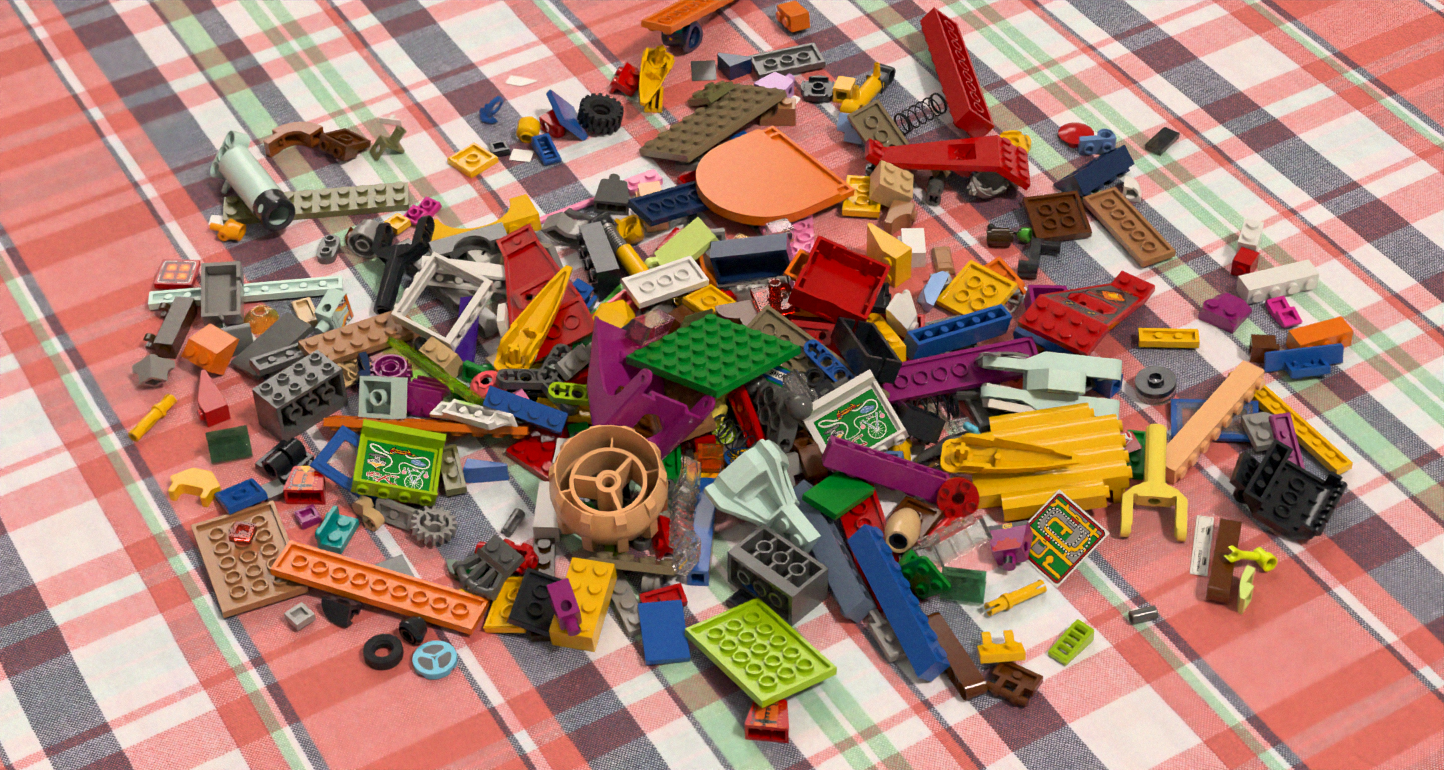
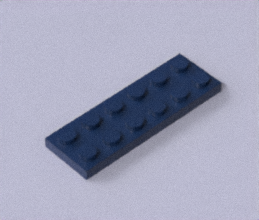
(668, 204)

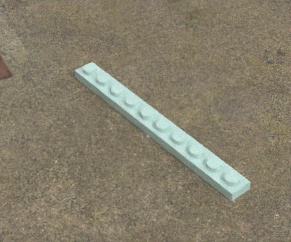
(257, 291)

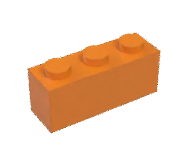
(1320, 333)

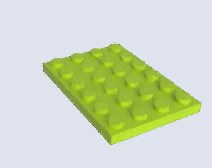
(760, 652)

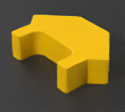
(194, 482)

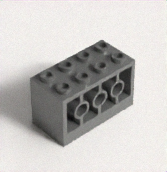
(300, 396)
(779, 572)

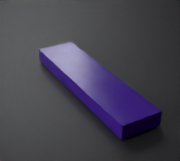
(467, 347)

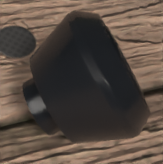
(413, 629)

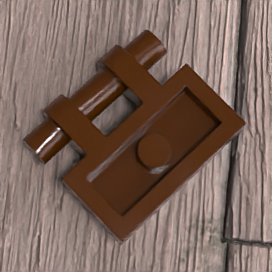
(1016, 677)

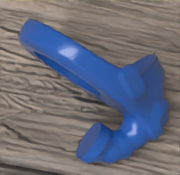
(487, 112)

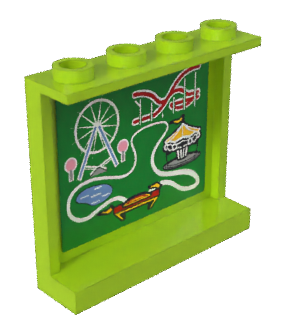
(398, 463)

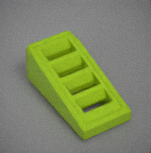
(1077, 630)

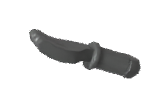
(577, 215)

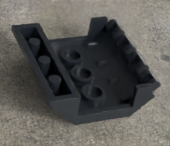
(1290, 496)

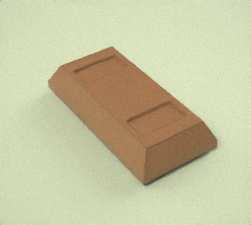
(943, 259)

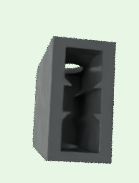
(612, 196)

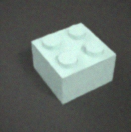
(383, 397)

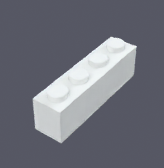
(1277, 281)

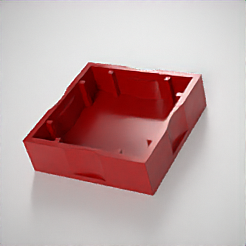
(838, 282)

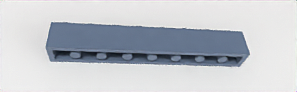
(843, 573)

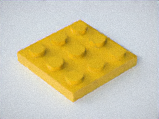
(975, 290)

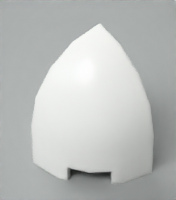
(1132, 190)

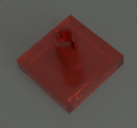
(774, 295)

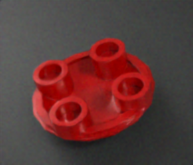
(1072, 131)

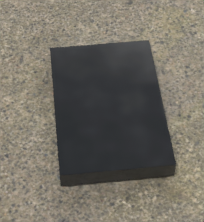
(532, 603)

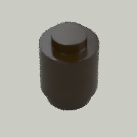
(1000, 237)

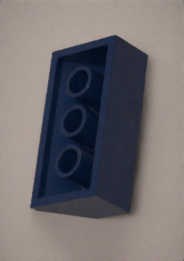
(1096, 172)

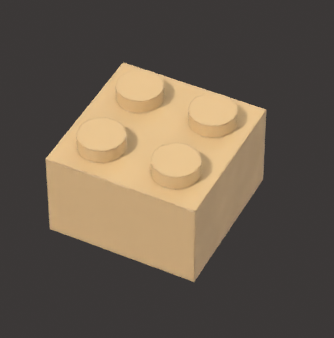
(890, 183)

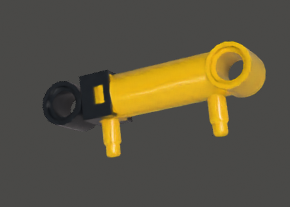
(875, 83)

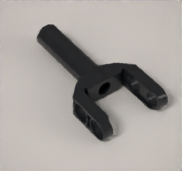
(397, 258)

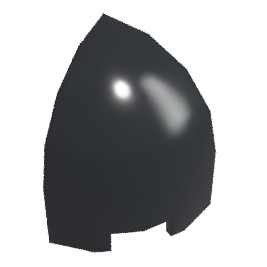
(340, 609)

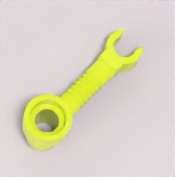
(1265, 560)

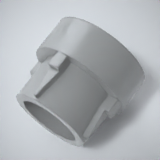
(362, 238)

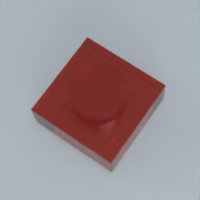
(243, 532)

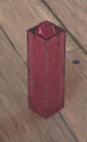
(649, 327)

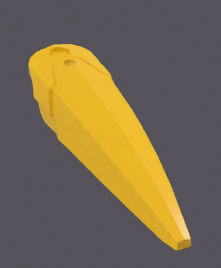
(654, 69)
(527, 333)
(1000, 455)

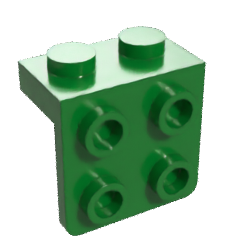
(923, 575)

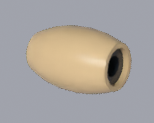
(902, 530)

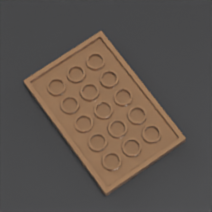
(242, 571)

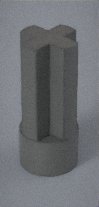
(513, 522)

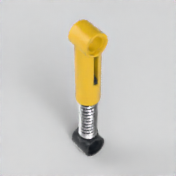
(624, 252)

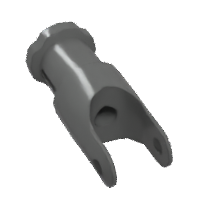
(935, 189)

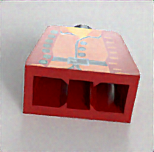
(305, 486)
(768, 723)

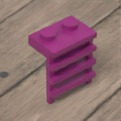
(425, 395)

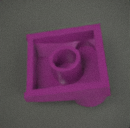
(1225, 312)

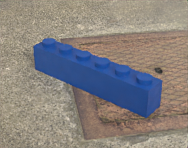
(957, 332)

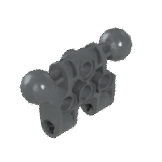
(778, 410)

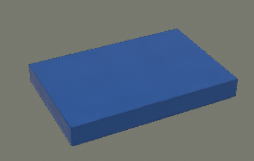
(566, 115)
(663, 632)

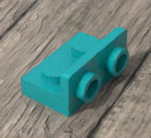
(335, 531)

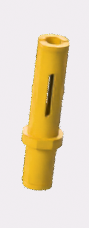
(158, 411)
(1007, 601)

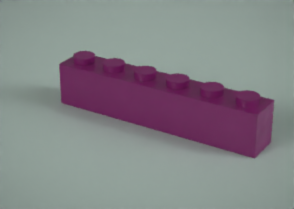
(883, 469)

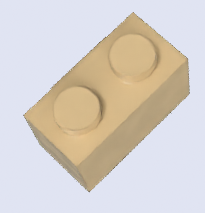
(442, 356)

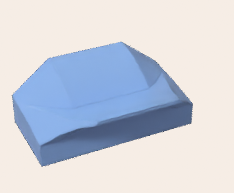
(932, 290)

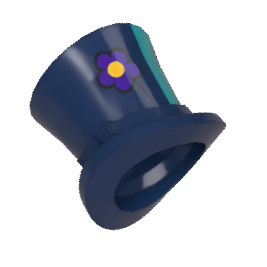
(687, 38)

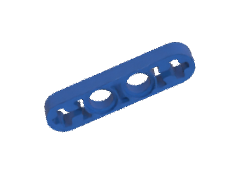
(834, 368)

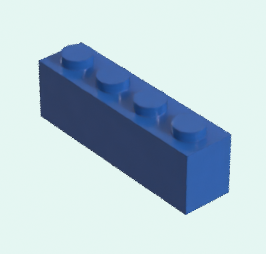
(526, 410)

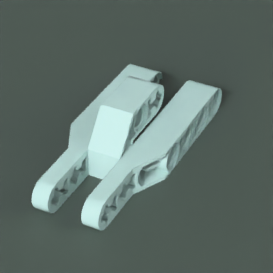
(1055, 374)

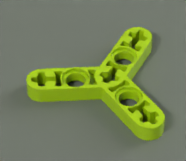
(561, 398)

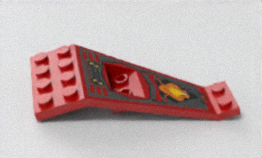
(1085, 315)

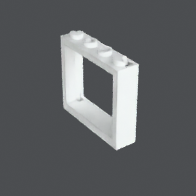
(469, 315)

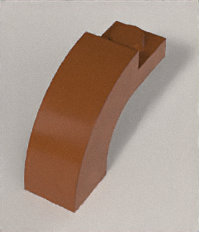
(291, 135)

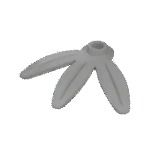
(1000, 354)

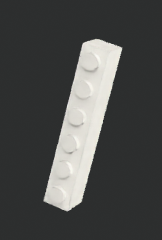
(490, 271)

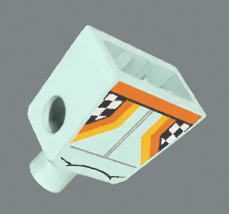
(333, 311)

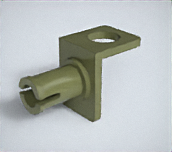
(391, 142)

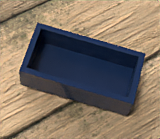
(750, 258)

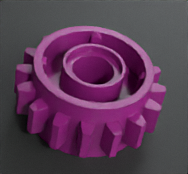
(392, 366)

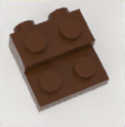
(343, 143)

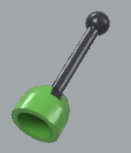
(1023, 234)

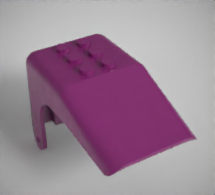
(642, 391)

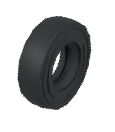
(386, 662)

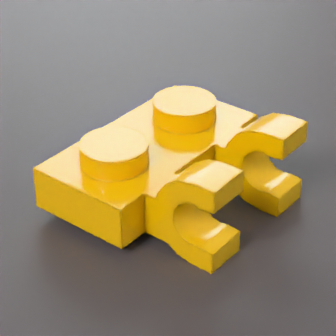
(1008, 651)

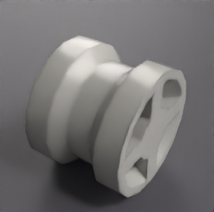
(651, 581)

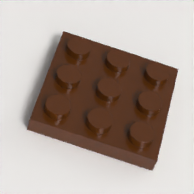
(1057, 216)

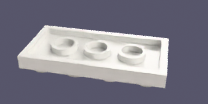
(664, 282)

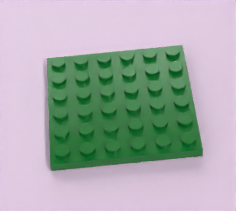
(713, 355)

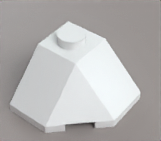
(902, 313)

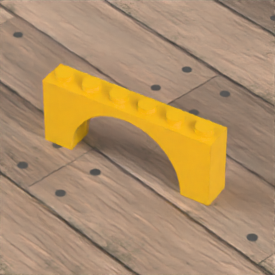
(519, 214)

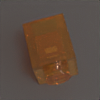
(710, 457)

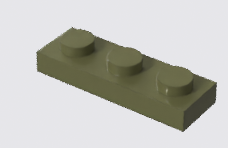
(452, 471)

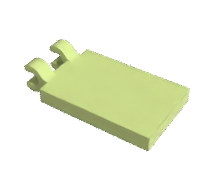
(690, 241)

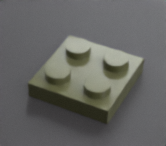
(710, 93)

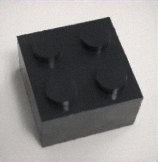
(920, 423)

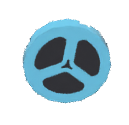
(434, 659)

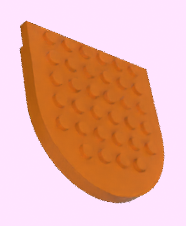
(766, 180)

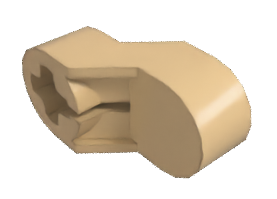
(371, 517)

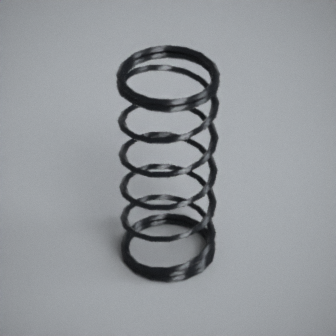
(907, 119)
(953, 399)
(729, 431)

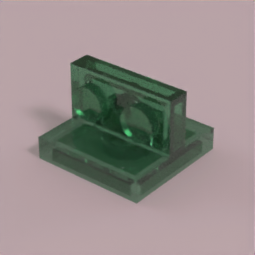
(229, 444)
(966, 584)

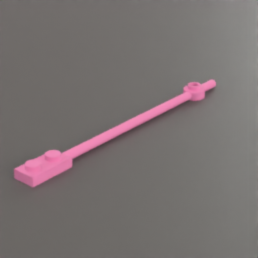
(648, 176)

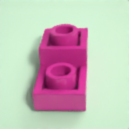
(427, 207)

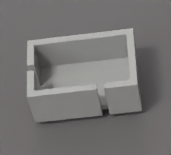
(222, 293)

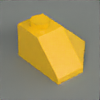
(615, 313)

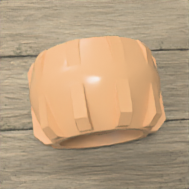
(598, 467)

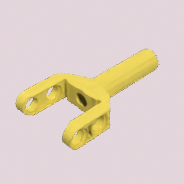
(1154, 488)

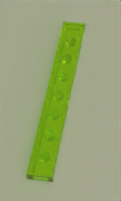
(437, 372)

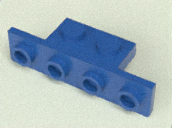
(1304, 361)

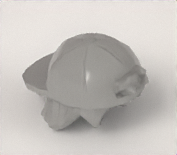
(987, 184)

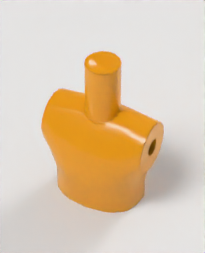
(230, 230)

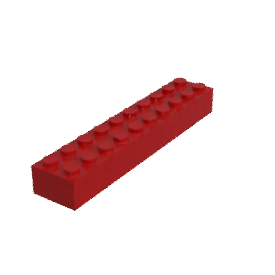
(956, 74)

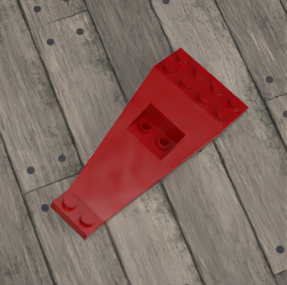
(957, 155)

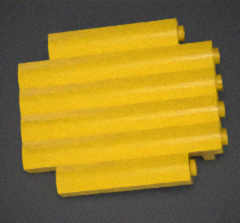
(1068, 429)

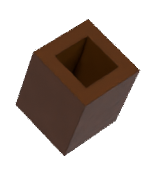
(1259, 345)

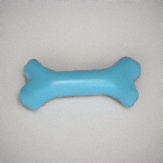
(971, 428)

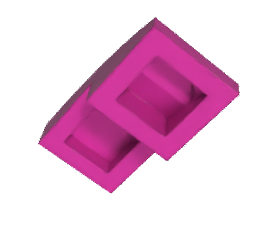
(1282, 312)

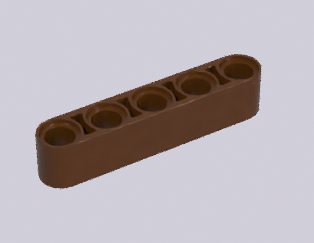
(1222, 568)
(962, 670)

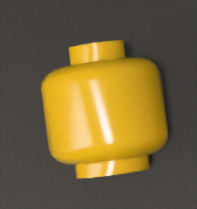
(527, 128)

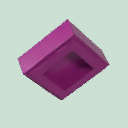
(307, 517)

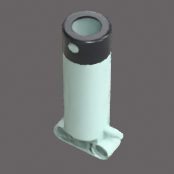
(252, 182)

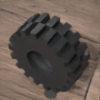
(600, 114)

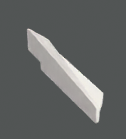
(473, 414)

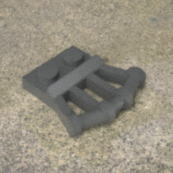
(496, 555)

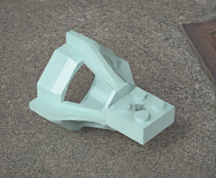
(761, 492)

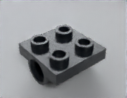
(283, 458)
(1242, 474)

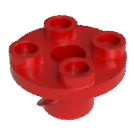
(958, 497)

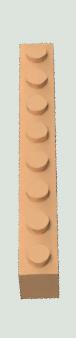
(1212, 419)

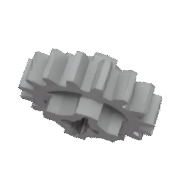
(433, 525)

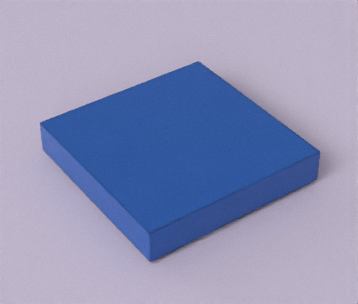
(241, 496)

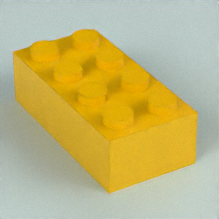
(593, 588)

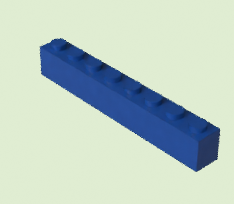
(899, 603)

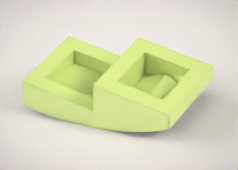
(1245, 589)

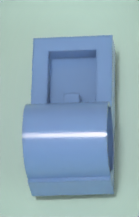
(1097, 144)

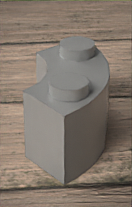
(562, 229)

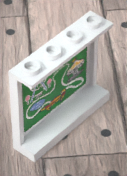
(857, 414)

